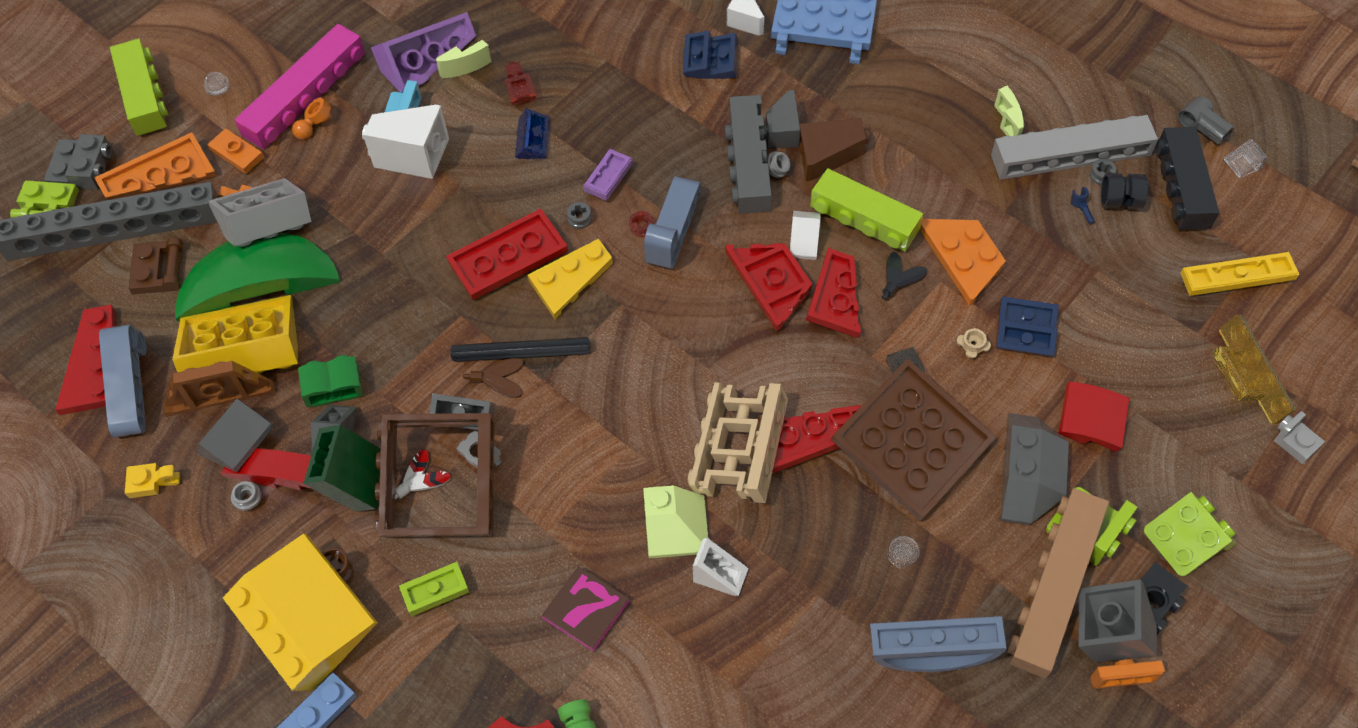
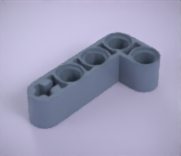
(666, 237)
(122, 379)

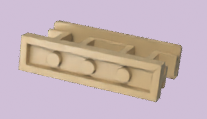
(760, 447)

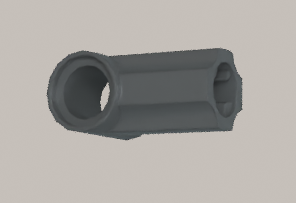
(1201, 115)

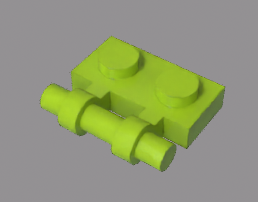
(44, 196)

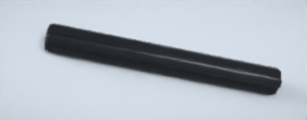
(520, 349)

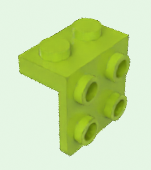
(1112, 525)
(1189, 533)

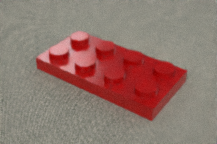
(507, 254)

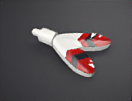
(416, 479)

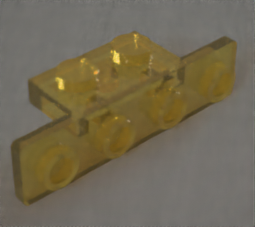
(1250, 371)

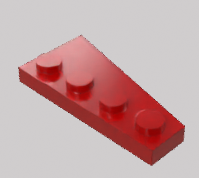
(83, 379)

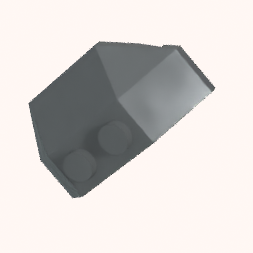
(1032, 469)

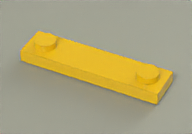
(1239, 273)

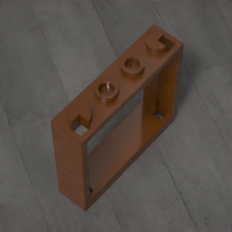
(387, 465)

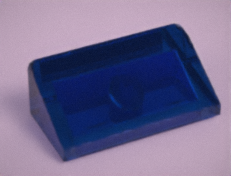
(532, 135)

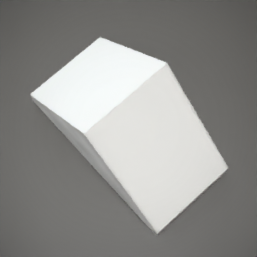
(745, 16)
(805, 235)
(718, 569)

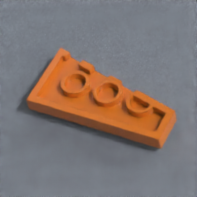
(159, 169)

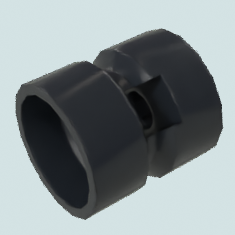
(1120, 190)

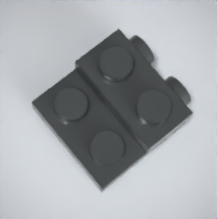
(79, 161)

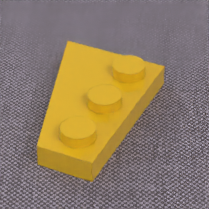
(569, 275)

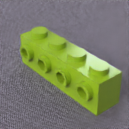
(138, 86)
(866, 210)

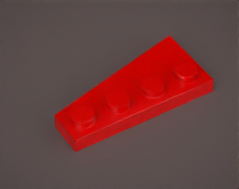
(809, 436)

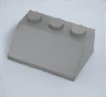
(261, 212)

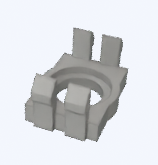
(465, 447)

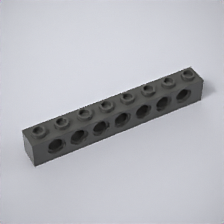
(107, 221)

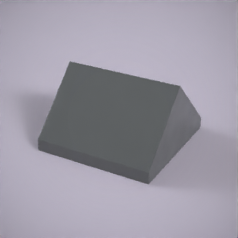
(234, 436)

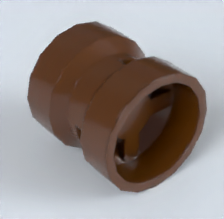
(340, 561)

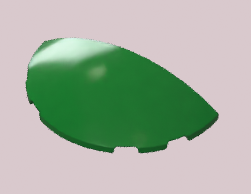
(254, 270)

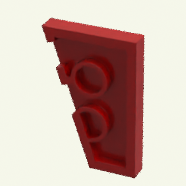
(835, 295)

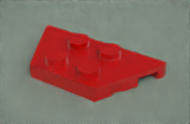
(772, 278)

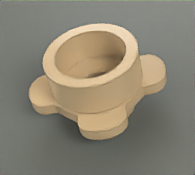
(976, 336)

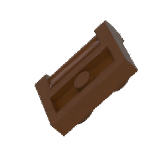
(147, 266)

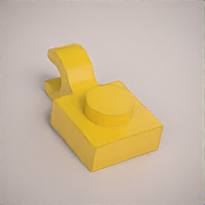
(146, 479)

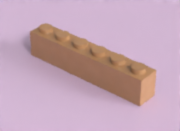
(1058, 584)

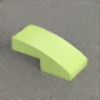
(458, 63)
(1009, 108)

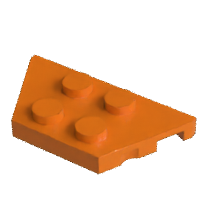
(964, 253)

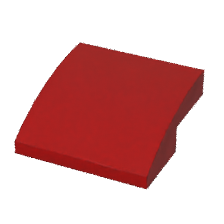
(1094, 415)

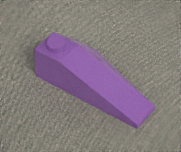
(415, 54)

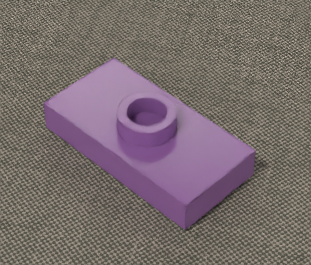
(608, 174)

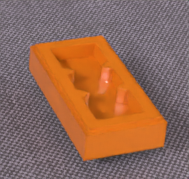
(235, 151)
(1127, 673)

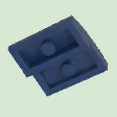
(710, 56)
(1027, 326)

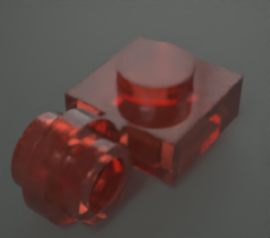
(518, 84)

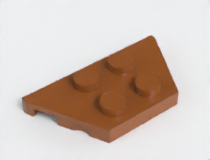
(214, 386)

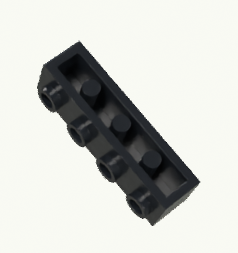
(1187, 178)

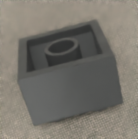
(1116, 622)

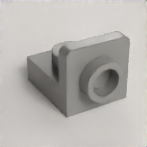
(1298, 438)

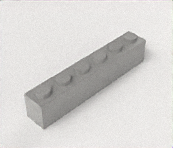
(1073, 146)

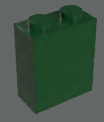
(344, 468)

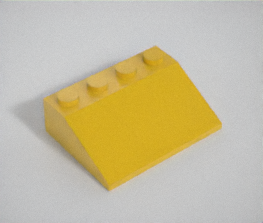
(250, 334)
(300, 613)

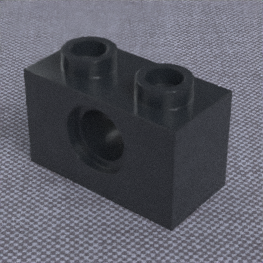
(1164, 591)

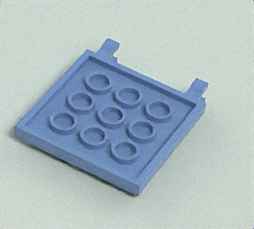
(825, 23)

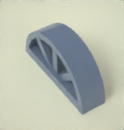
(938, 643)

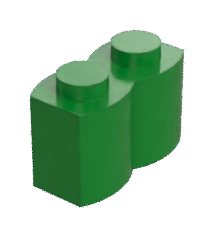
(330, 381)

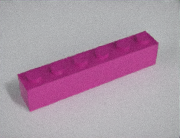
(300, 86)

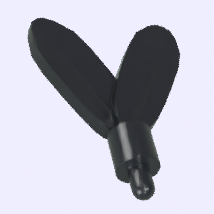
(896, 279)

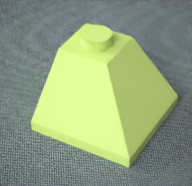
(674, 521)

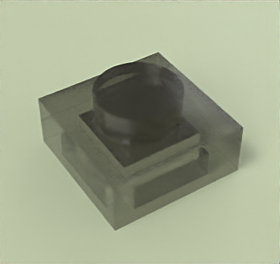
(896, 359)

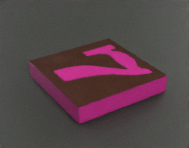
(585, 608)

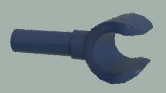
(1081, 202)

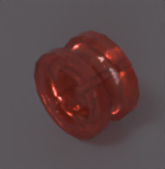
(634, 220)

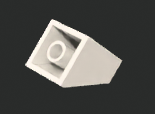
(407, 140)

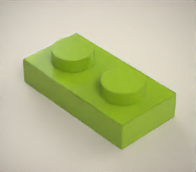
(433, 589)

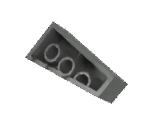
(748, 155)

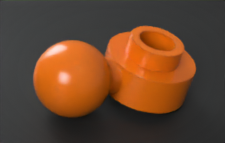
(316, 113)

